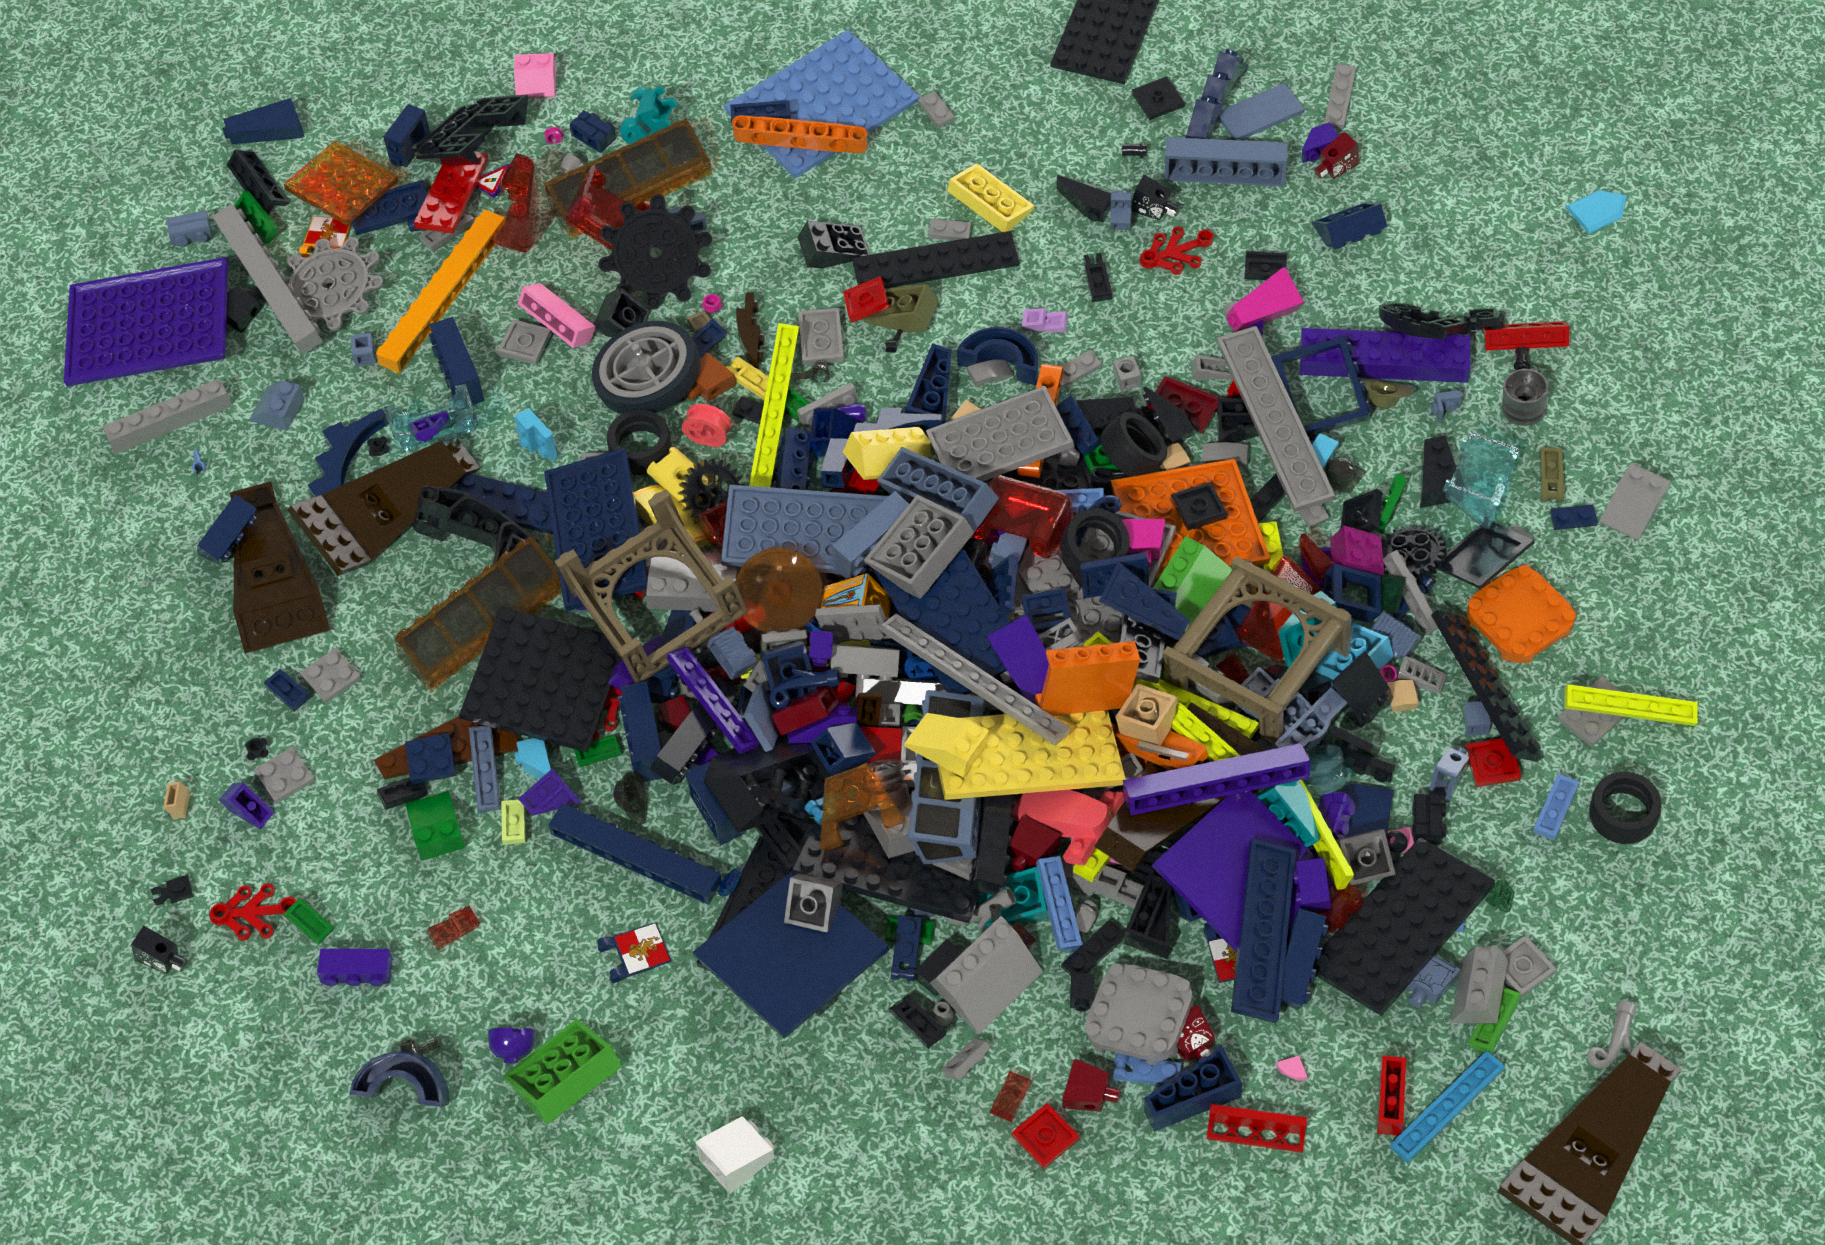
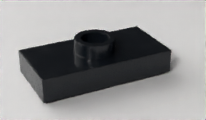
(401, 793)

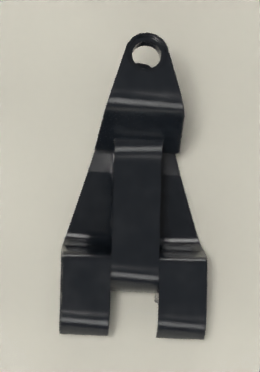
(467, 517)

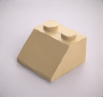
(1147, 715)

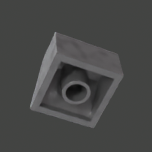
(1367, 856)
(812, 902)

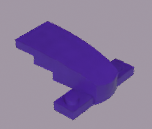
(1022, 656)

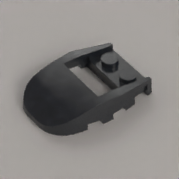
(1412, 321)

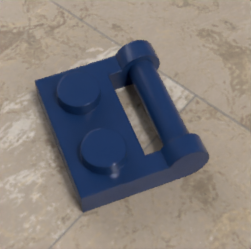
(1046, 604)

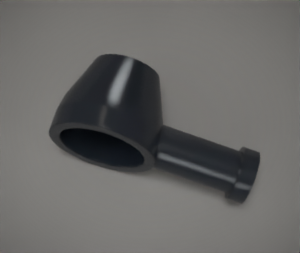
(1102, 477)
(1398, 846)

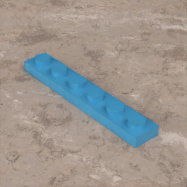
(1447, 1107)

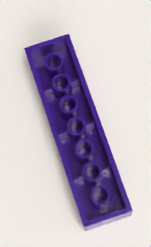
(1389, 355)

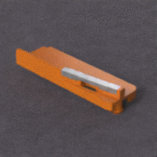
(1180, 749)

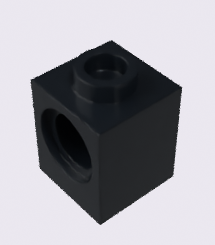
(1081, 991)

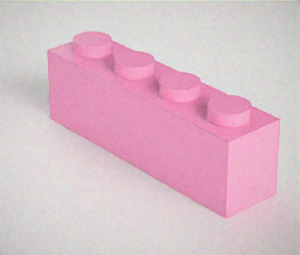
(556, 315)

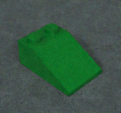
(434, 826)

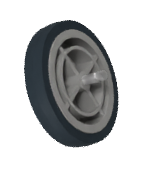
(646, 367)

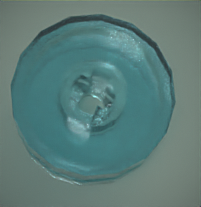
(1326, 770)

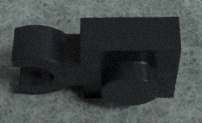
(177, 890)

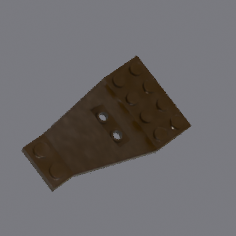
(370, 512)
(278, 604)
(1133, 836)
(1585, 1159)

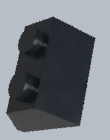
(619, 312)

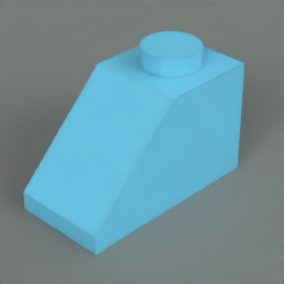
(533, 757)

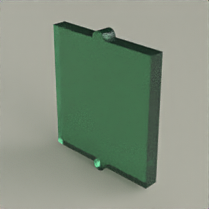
(1392, 592)

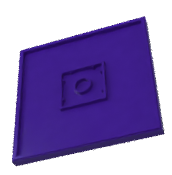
(1212, 857)

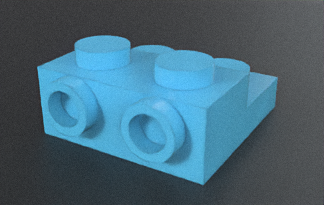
(535, 435)

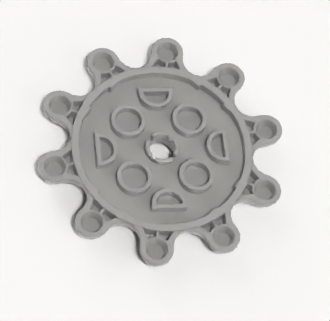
(343, 269)

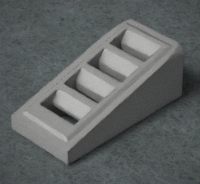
(1204, 373)
(1410, 663)

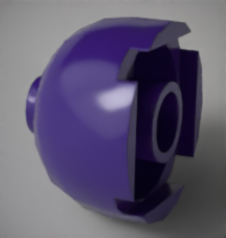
(511, 1043)

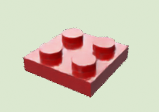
(866, 299)
(1492, 763)
(1045, 1136)

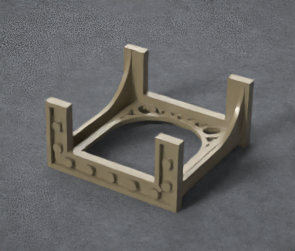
(670, 527)
(1240, 588)

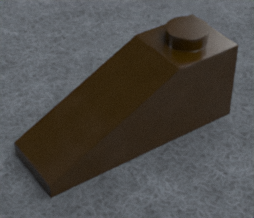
(868, 709)

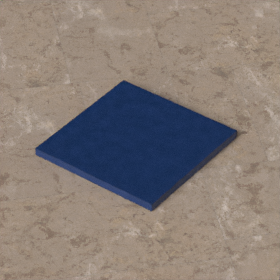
(784, 967)

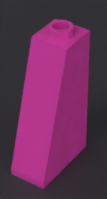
(1267, 302)

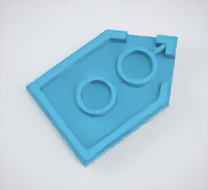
(1597, 209)

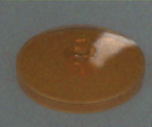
(779, 590)

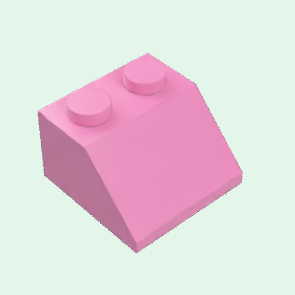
(535, 75)

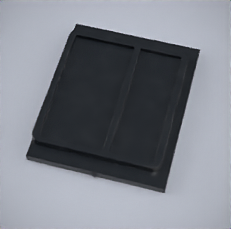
(1484, 554)

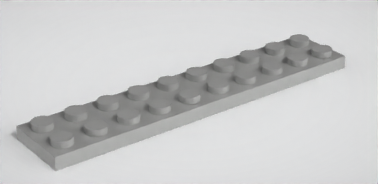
(1275, 419)

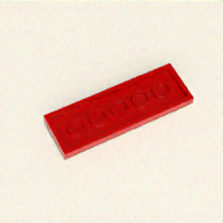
(449, 196)

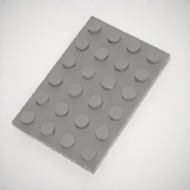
(1002, 436)

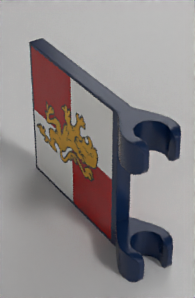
(638, 951)
(1222, 955)

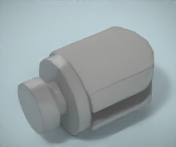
(1085, 916)

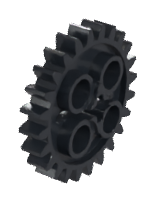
(695, 486)
(1420, 548)

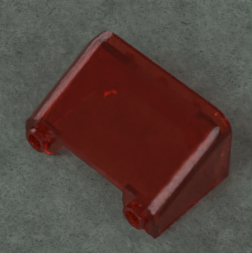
(597, 207)
(520, 224)
(1028, 513)
(1266, 618)

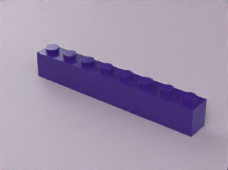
(1216, 779)

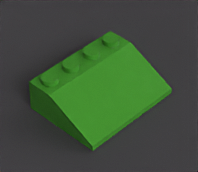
(1195, 577)
(562, 1071)

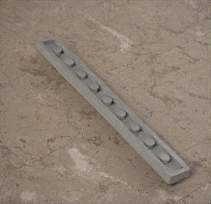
(975, 679)

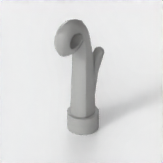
(1004, 897)
(1620, 1036)

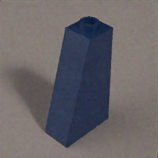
(264, 124)

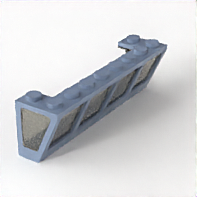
(942, 827)

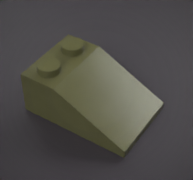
(908, 309)

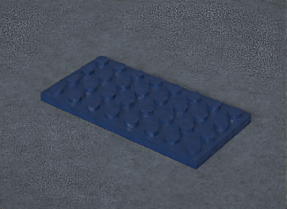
(593, 514)
(956, 613)

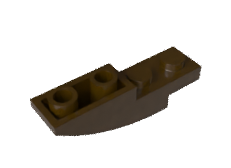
(749, 330)

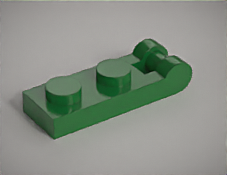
(1391, 500)

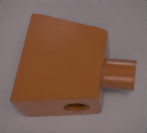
(711, 380)

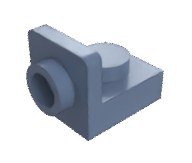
(1445, 401)

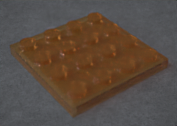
(341, 182)

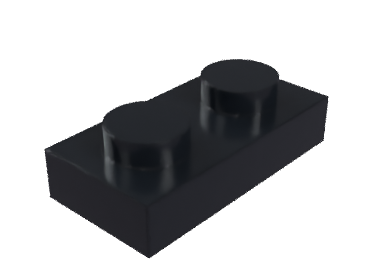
(748, 410)

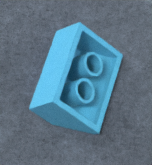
(1362, 640)

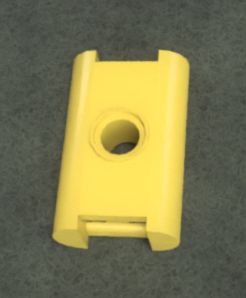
(669, 473)

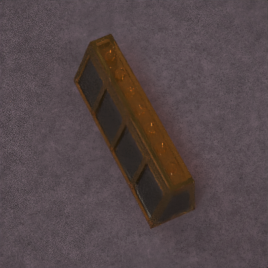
(637, 171)
(461, 625)

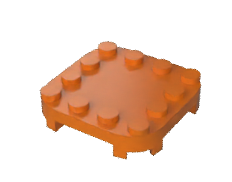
(1520, 614)

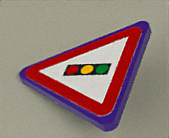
(490, 182)

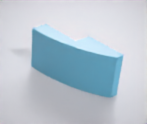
(1324, 448)

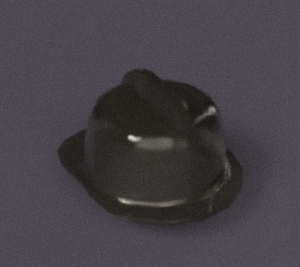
(1343, 474)
(631, 797)

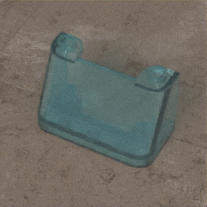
(461, 421)
(1481, 477)

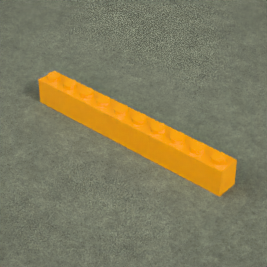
(439, 293)

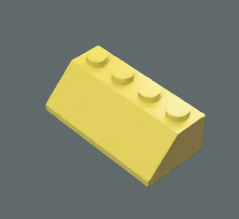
(874, 450)

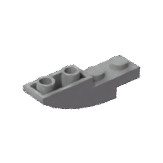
(1108, 883)

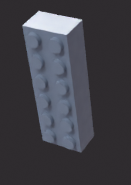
(1225, 161)
(915, 475)

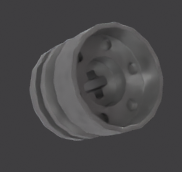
(1525, 397)
(889, 773)

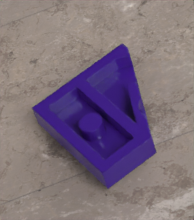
(427, 427)
(547, 795)

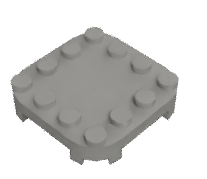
(1139, 1013)

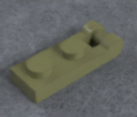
(1551, 473)

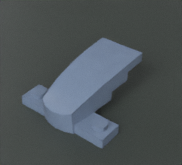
(1301, 721)

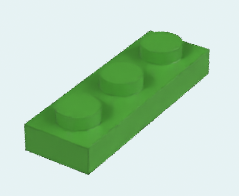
(1488, 1034)

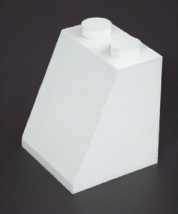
(735, 1153)

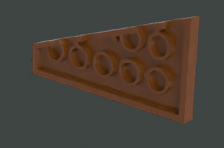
(396, 764)

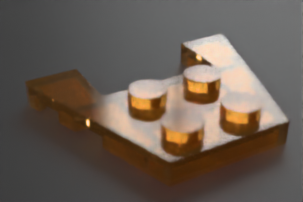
(851, 795)

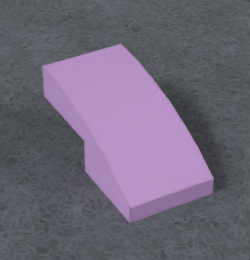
(1039, 320)

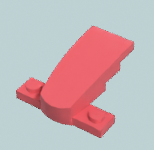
(1071, 816)

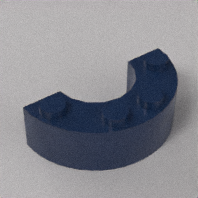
(1001, 344)
(407, 1065)

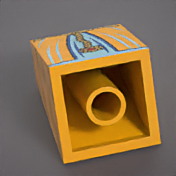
(856, 592)

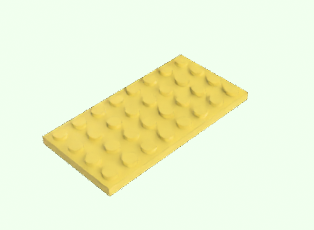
(1027, 763)

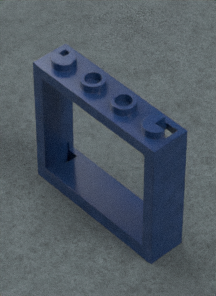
(1352, 369)

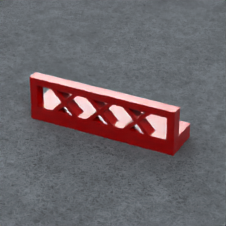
(1527, 335)
(1260, 1120)

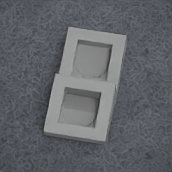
(989, 371)
(1225, 451)

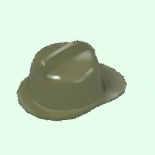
(1385, 394)

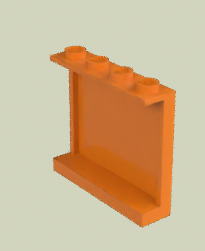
(1088, 678)

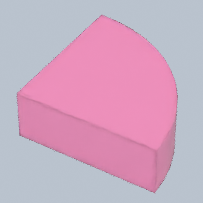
(1292, 1068)

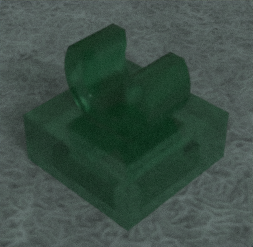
(1502, 896)

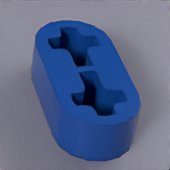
(921, 672)

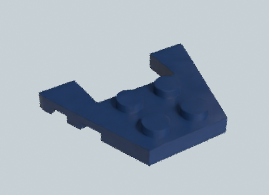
(1003, 583)

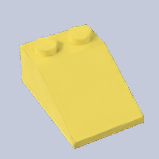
(948, 741)

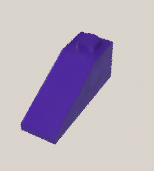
(838, 716)

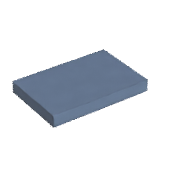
(759, 717)

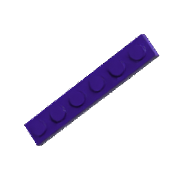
(713, 700)

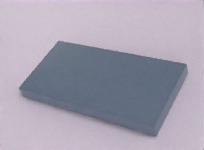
(1260, 112)

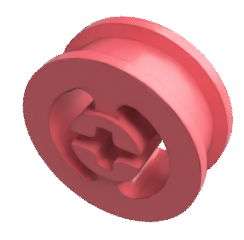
(716, 420)

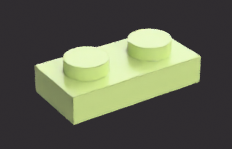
(513, 822)

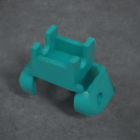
(651, 114)

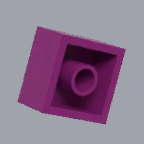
(1357, 550)

